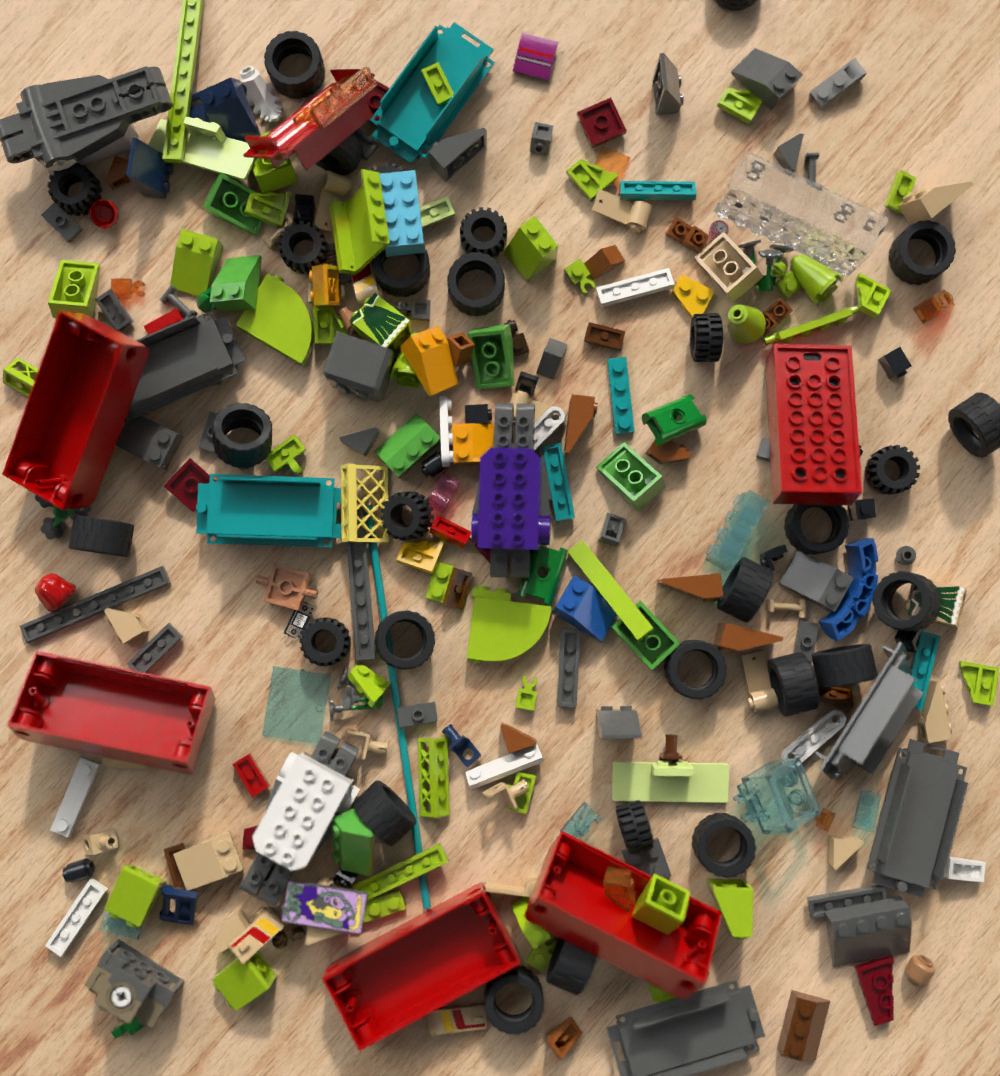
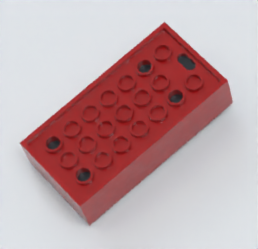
(813, 425)

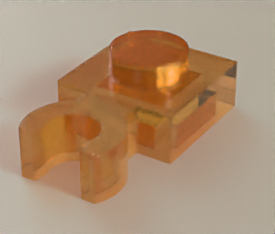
(124, 288)

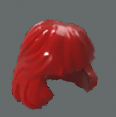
(53, 591)

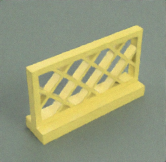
(349, 502)

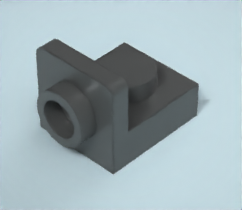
(541, 138)

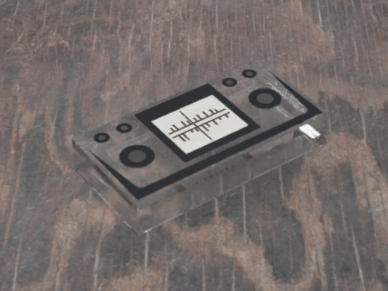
(299, 620)

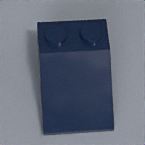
(228, 107)
(148, 170)

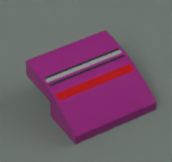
(535, 56)

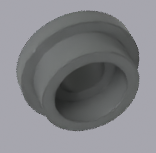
(900, 555)

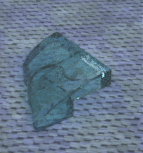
(581, 821)

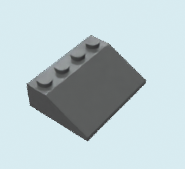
(869, 931)

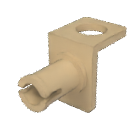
(369, 745)
(509, 793)
(100, 842)

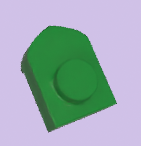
(203, 301)

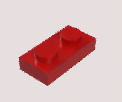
(164, 321)
(450, 532)
(251, 775)

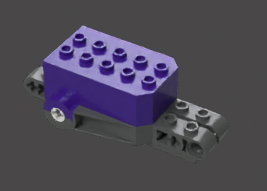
(512, 495)

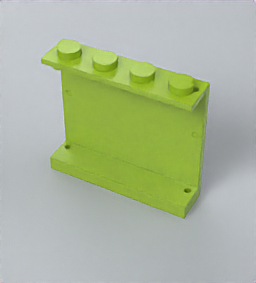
(360, 225)

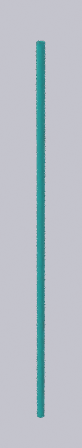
(397, 703)

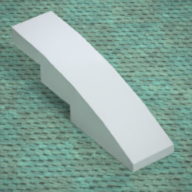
(965, 869)

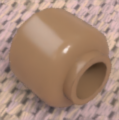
(919, 970)

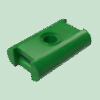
(674, 419)
(544, 587)

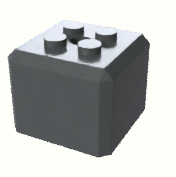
(359, 367)

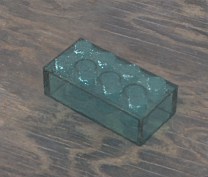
(737, 530)

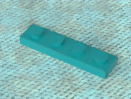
(657, 190)
(620, 395)
(558, 482)
(923, 663)

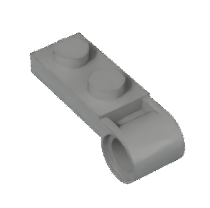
(838, 82)

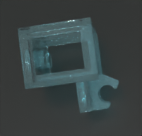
(777, 796)

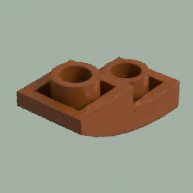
(686, 235)
(775, 314)

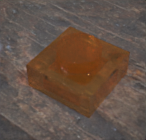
(825, 819)

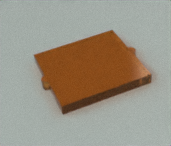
(612, 162)

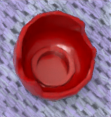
(104, 213)

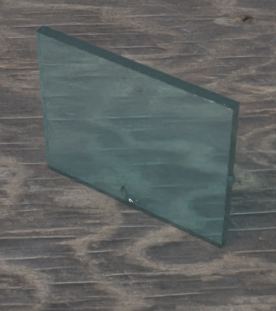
(296, 704)

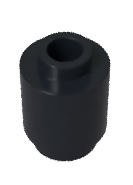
(432, 465)
(78, 870)

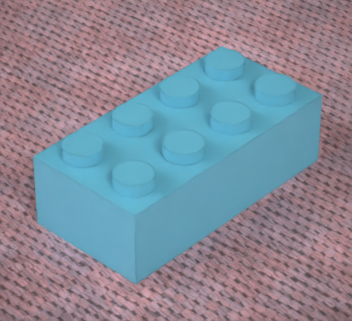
(402, 213)

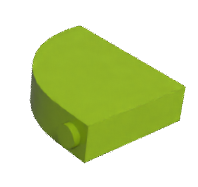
(280, 320)
(504, 628)

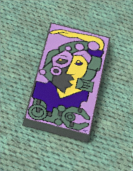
(324, 906)

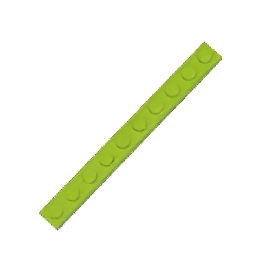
(182, 80)

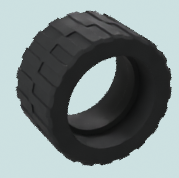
(294, 43)
(937, 237)
(470, 262)
(406, 287)
(242, 416)
(977, 424)
(839, 531)
(101, 536)
(745, 589)
(883, 601)
(427, 645)
(844, 665)
(718, 669)
(793, 683)
(384, 813)
(740, 861)
(570, 967)
(518, 1022)

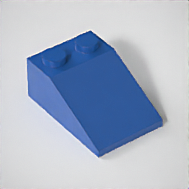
(585, 609)

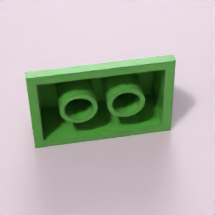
(408, 446)
(352, 843)

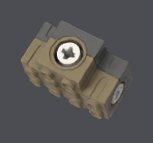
(132, 985)

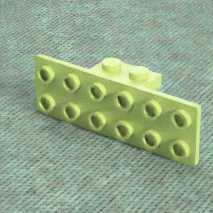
(209, 148)
(670, 781)

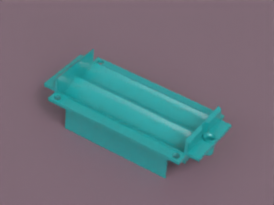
(408, 111)
(268, 510)

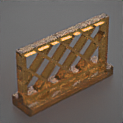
(337, 99)

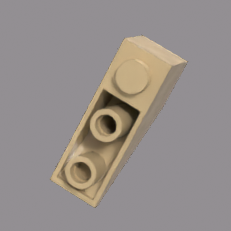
(933, 719)

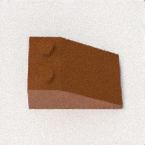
(579, 416)
(700, 586)
(734, 637)

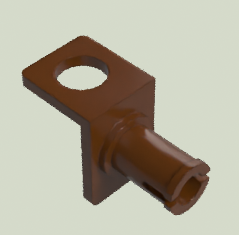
(670, 749)

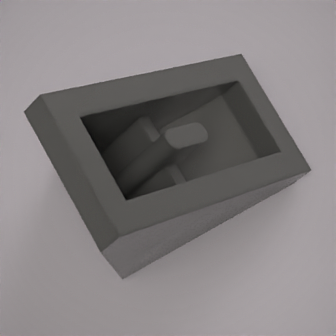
(788, 153)
(551, 358)
(361, 441)
(611, 529)

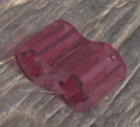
(443, 492)

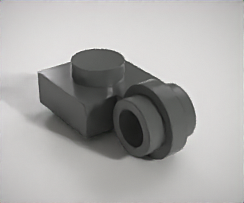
(419, 309)

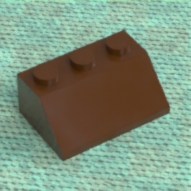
(803, 1026)

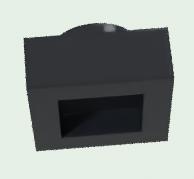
(527, 383)

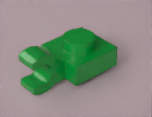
(132, 1027)

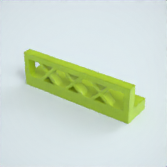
(19, 380)
(436, 777)

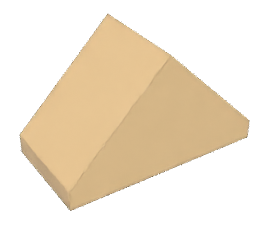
(842, 848)

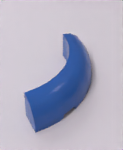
(857, 600)

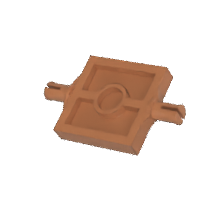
(287, 587)

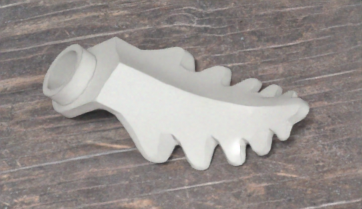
(261, 95)

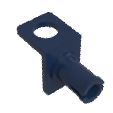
(460, 744)

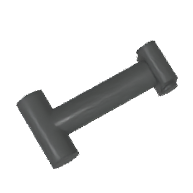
(812, 157)
(169, 296)

